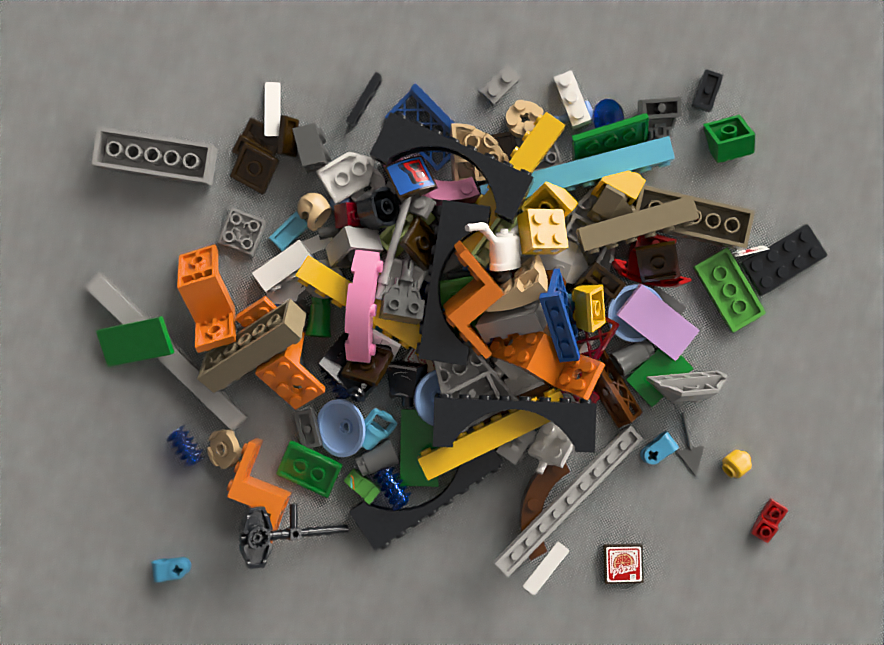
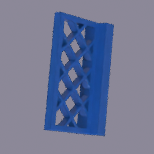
(435, 112)
(560, 319)

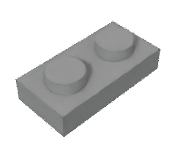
(500, 84)

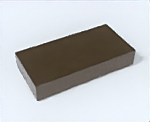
(286, 142)

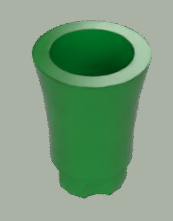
(319, 318)

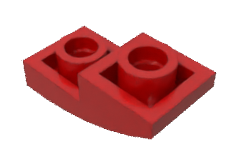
(768, 520)

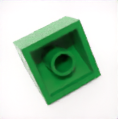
(729, 138)

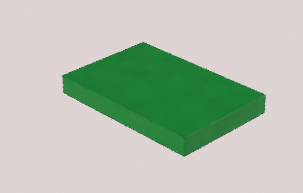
(656, 365)
(309, 469)

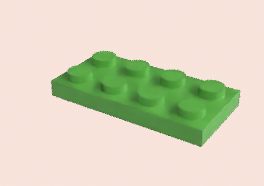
(729, 290)

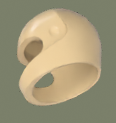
(312, 207)

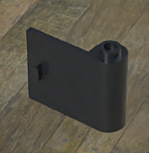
(333, 365)

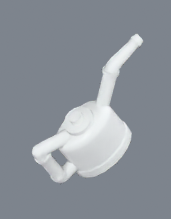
(503, 248)

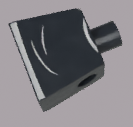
(404, 378)

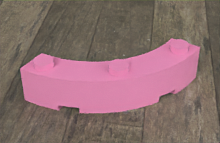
(457, 191)
(361, 306)

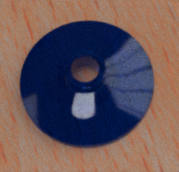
(607, 112)

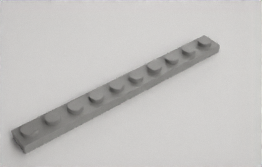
(567, 501)

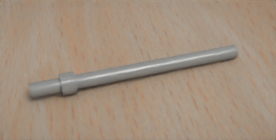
(383, 279)

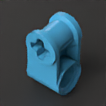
(662, 446)
(168, 569)

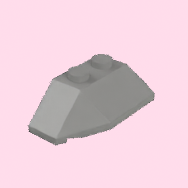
(570, 261)
(689, 386)

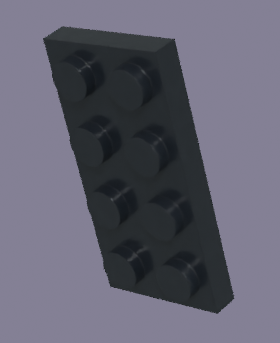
(784, 259)

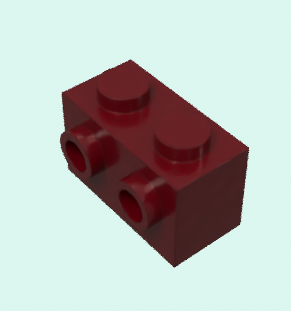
(346, 215)

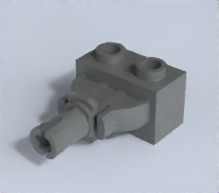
(661, 114)
(403, 301)

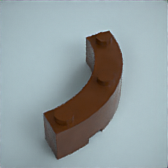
(535, 496)

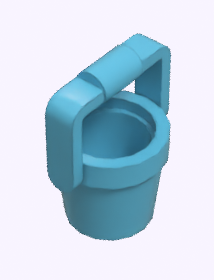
(374, 432)

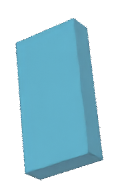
(288, 231)

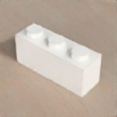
(282, 267)

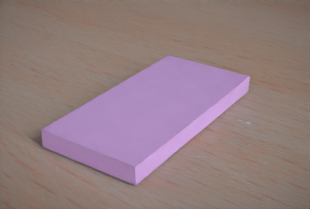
(657, 322)

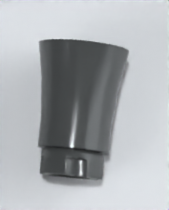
(631, 356)
(377, 459)

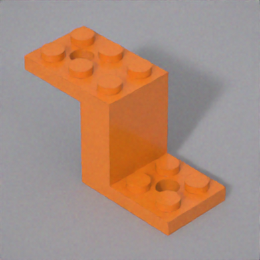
(206, 298)
(472, 301)
(538, 357)
(283, 369)
(255, 491)

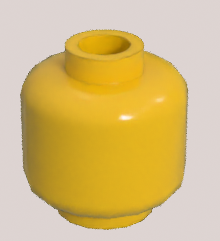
(736, 464)

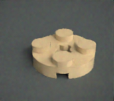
(516, 112)
(227, 440)

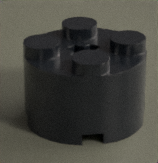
(378, 208)

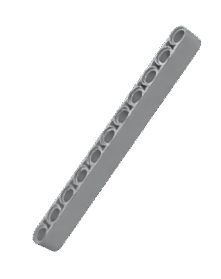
(178, 363)

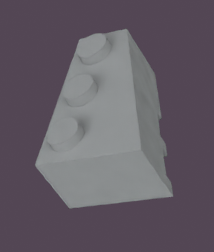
(518, 320)

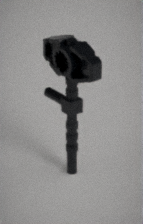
(258, 531)

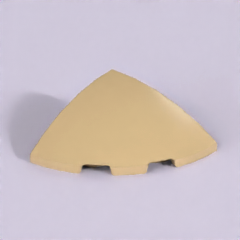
(482, 141)
(524, 286)

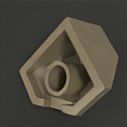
(609, 205)

